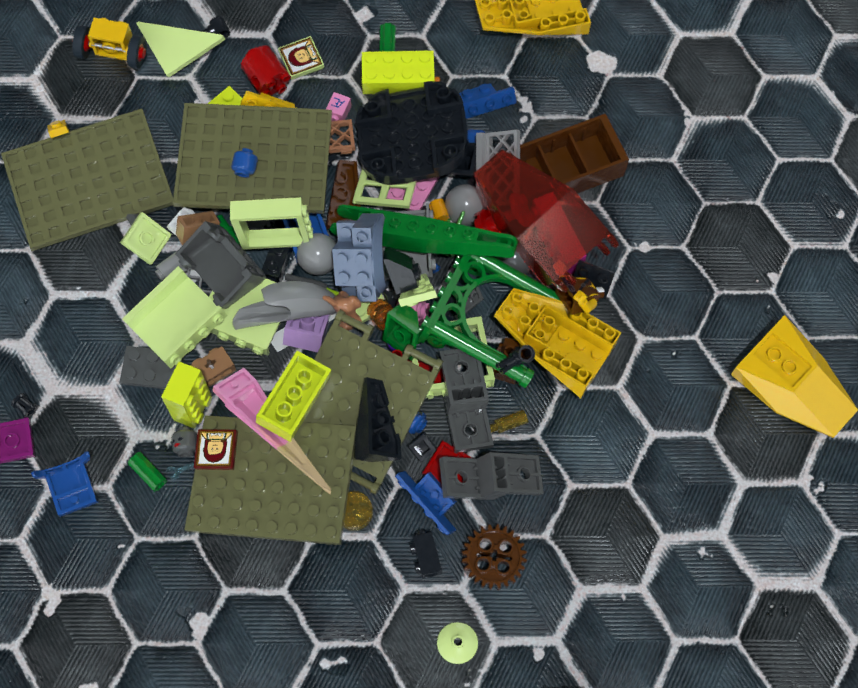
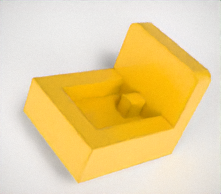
(57, 128)

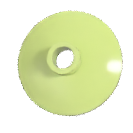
(452, 652)

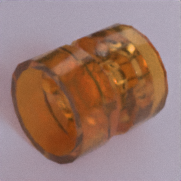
(378, 312)

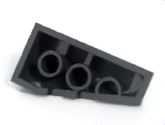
(375, 429)

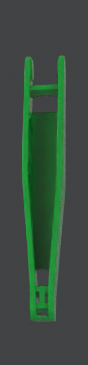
(434, 235)

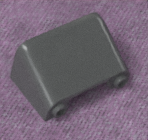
(220, 263)

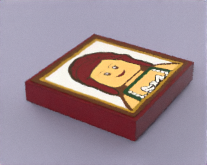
(215, 449)

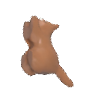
(346, 303)

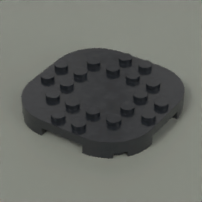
(412, 134)

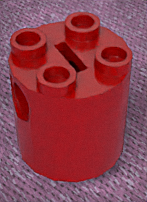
(265, 70)

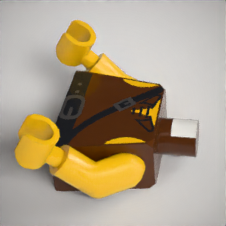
(581, 296)

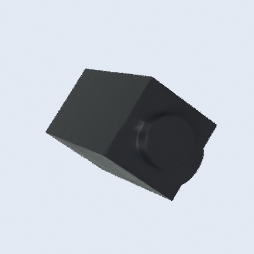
(276, 263)
(426, 553)

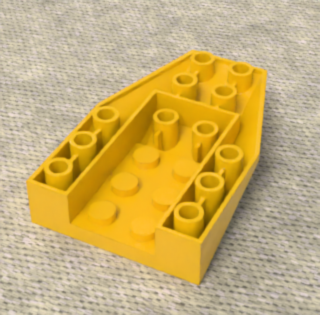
(534, 16)
(563, 343)
(795, 380)

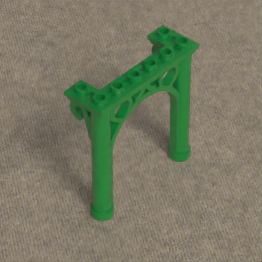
(443, 332)

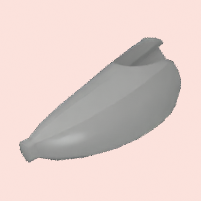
(285, 302)

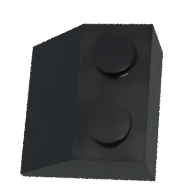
(402, 270)

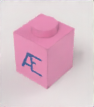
(340, 106)

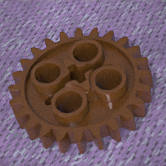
(492, 575)

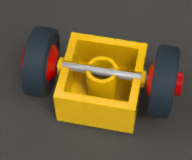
(110, 40)

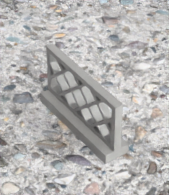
(486, 151)

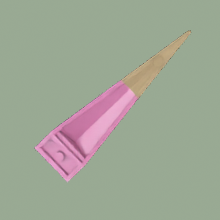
(244, 399)

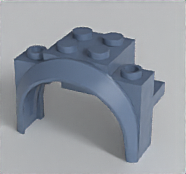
(360, 257)

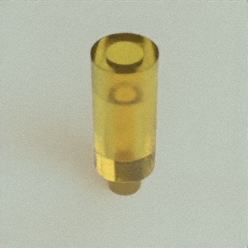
(509, 422)

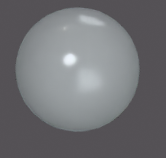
(466, 199)
(316, 255)

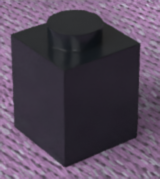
(422, 447)

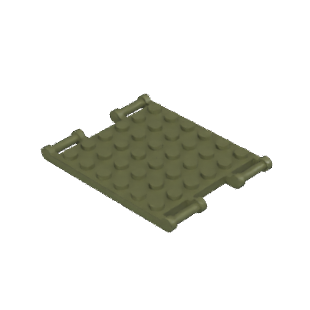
(353, 360)

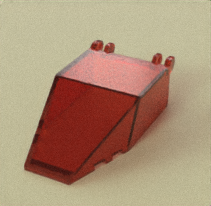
(544, 216)

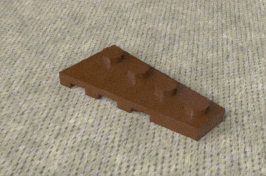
(343, 190)

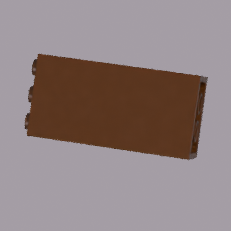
(579, 154)

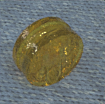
(358, 511)

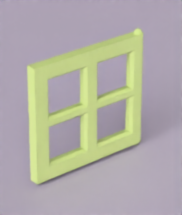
(381, 200)

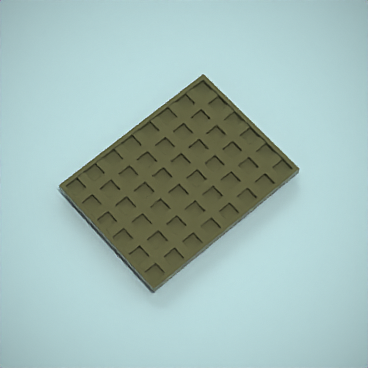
(289, 148)
(87, 179)
(270, 494)

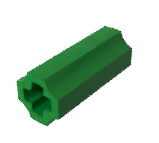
(387, 37)
(147, 471)

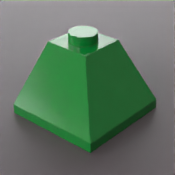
(401, 328)

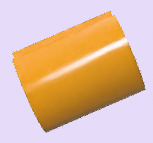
(439, 209)

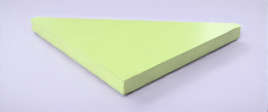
(177, 46)

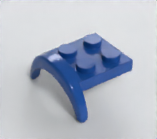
(69, 485)

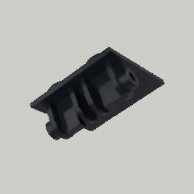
(598, 276)

